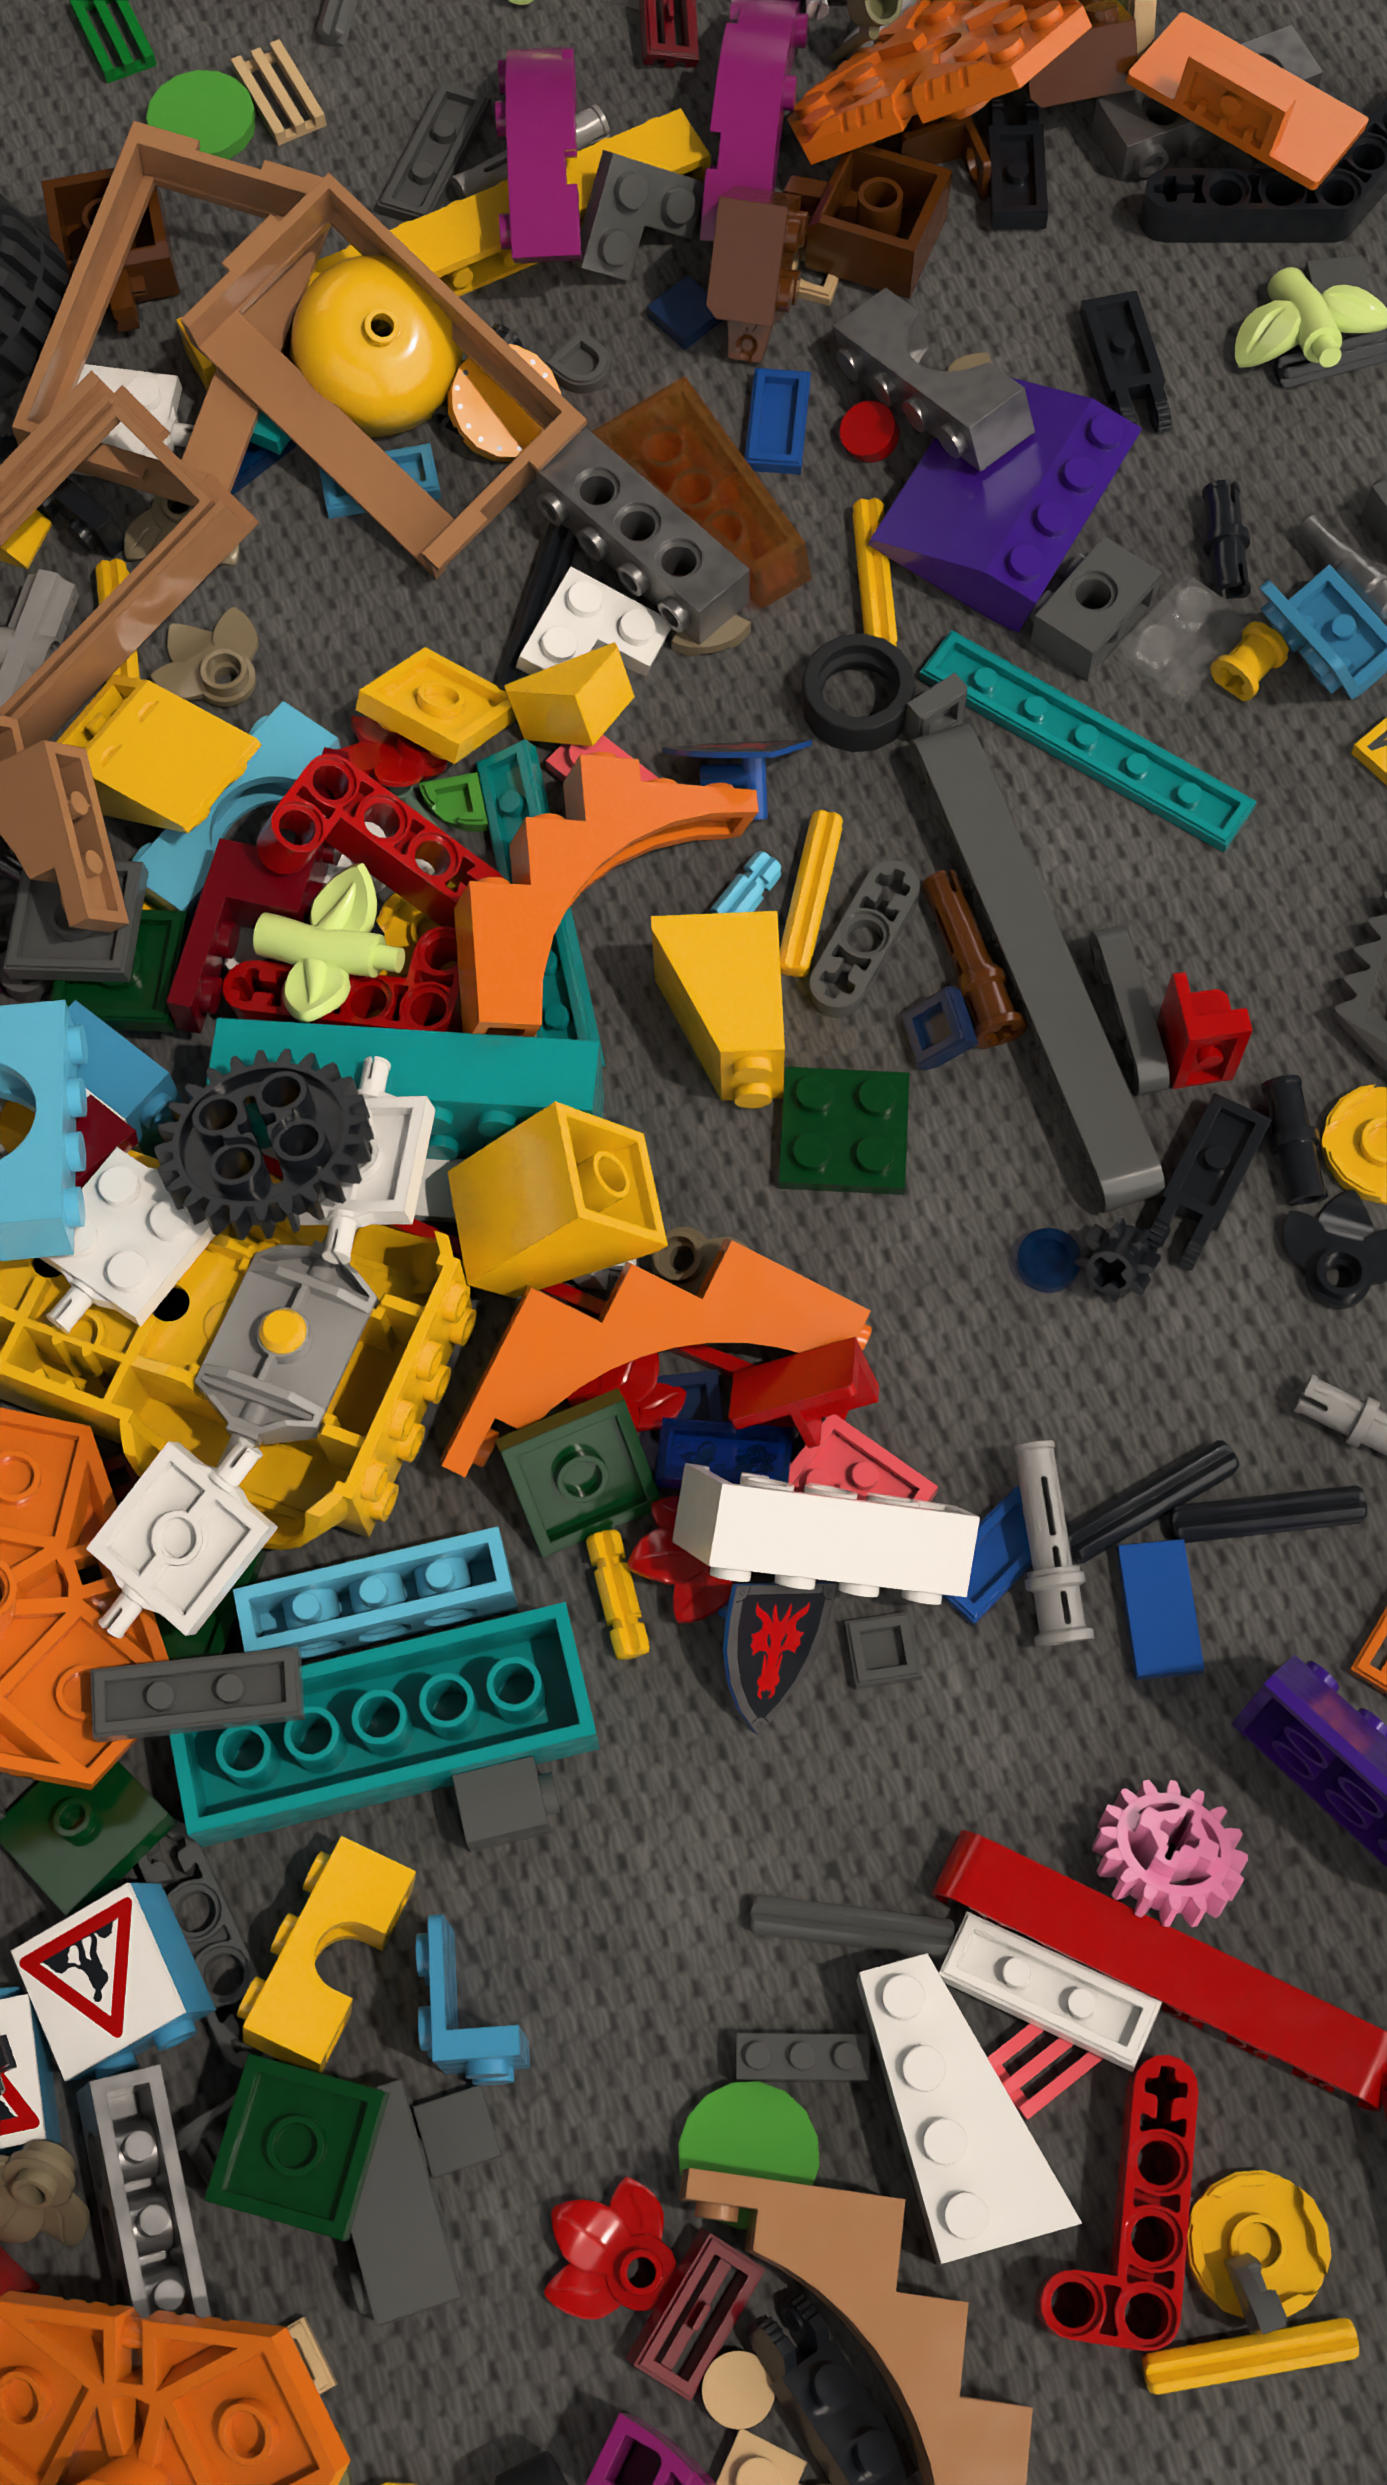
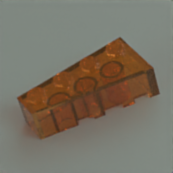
(697, 467)

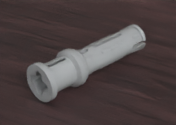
(1054, 1577)

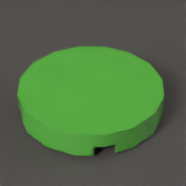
(205, 108)
(752, 2134)

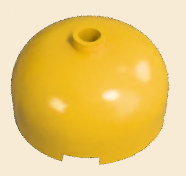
(375, 380)

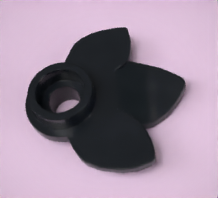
(1341, 1241)

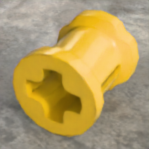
(1250, 660)

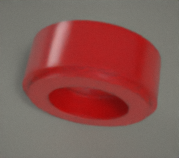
(869, 431)

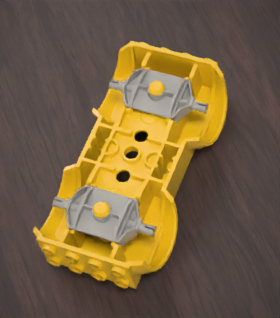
(275, 1348)

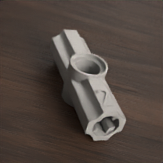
(34, 628)

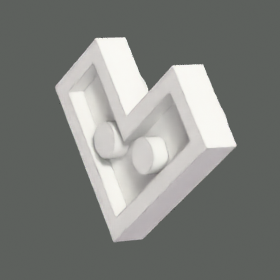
(589, 616)

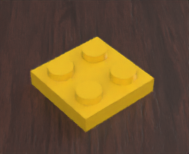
(437, 705)

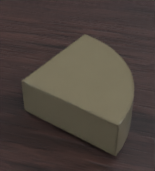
(727, 636)

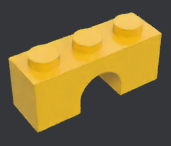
(351, 1897)

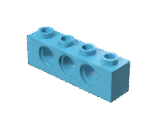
(379, 1597)

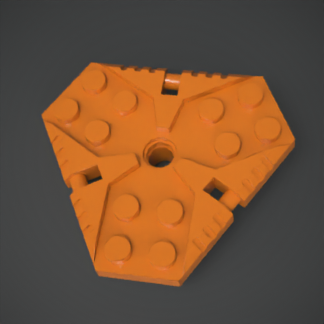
(933, 64)
(49, 1626)
(202, 2410)

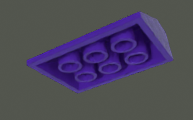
(1006, 529)
(1323, 1748)

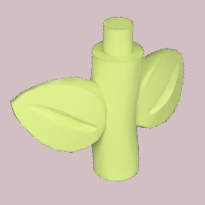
(1306, 319)
(330, 947)

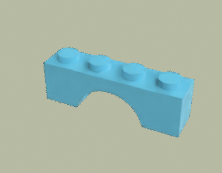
(180, 860)
(38, 1178)

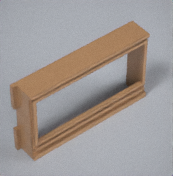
(226, 416)
(324, 429)
(150, 589)

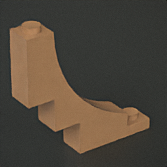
(58, 827)
(849, 2256)

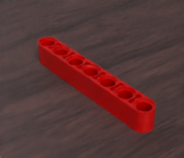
(1170, 1966)

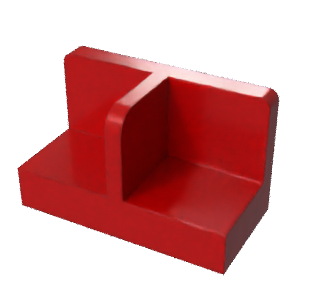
(1201, 1034)
(804, 1389)

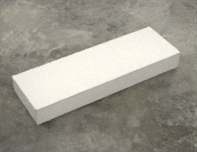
(1050, 1991)

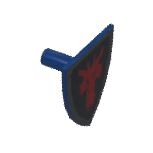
(750, 773)
(771, 1643)

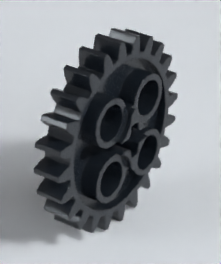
(216, 1162)

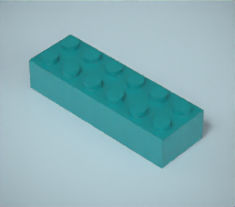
(473, 1080)
(393, 1727)

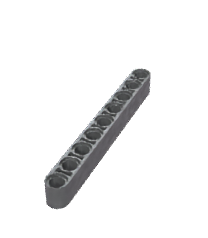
(1042, 973)

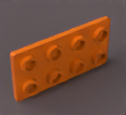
(1247, 100)

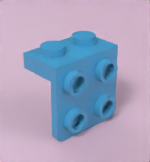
(1337, 631)
(482, 2053)

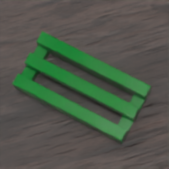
(128, 66)

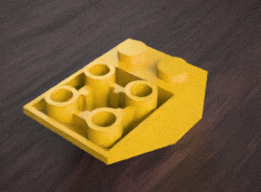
(157, 754)

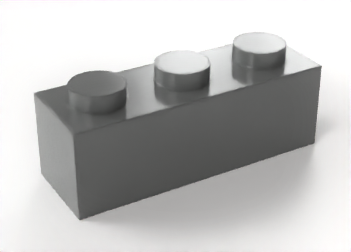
(802, 2058)

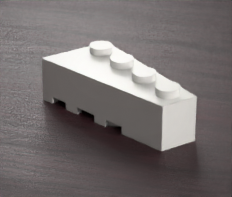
(825, 1536)
(960, 2131)

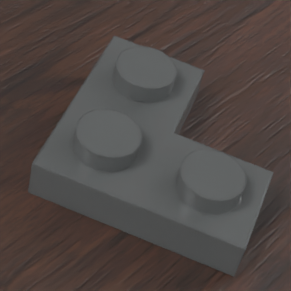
(626, 199)

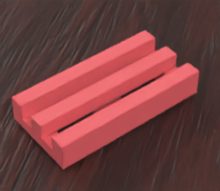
(1013, 2083)

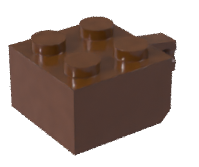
(1094, 62)
(874, 217)
(150, 265)
(753, 265)

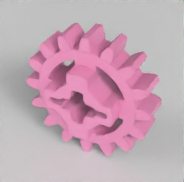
(1201, 1869)

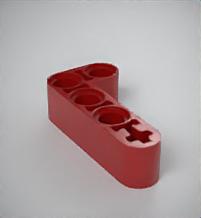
(344, 828)
(256, 991)
(1137, 2200)

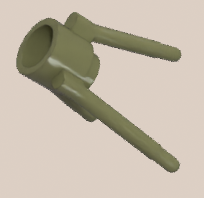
(869, 17)

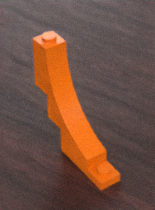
(558, 1349)

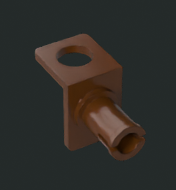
(947, 141)

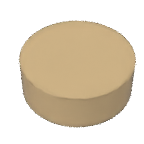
(737, 2390)

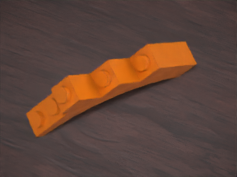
(609, 820)

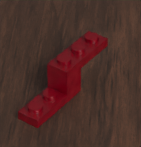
(235, 897)

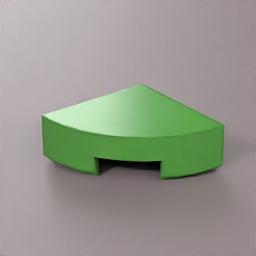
(457, 801)

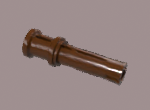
(979, 979)

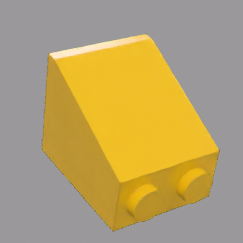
(727, 997)
(555, 1202)

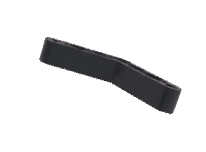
(1266, 204)

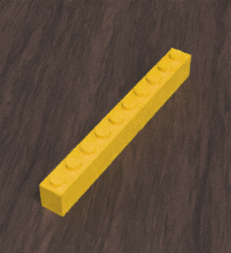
(464, 237)

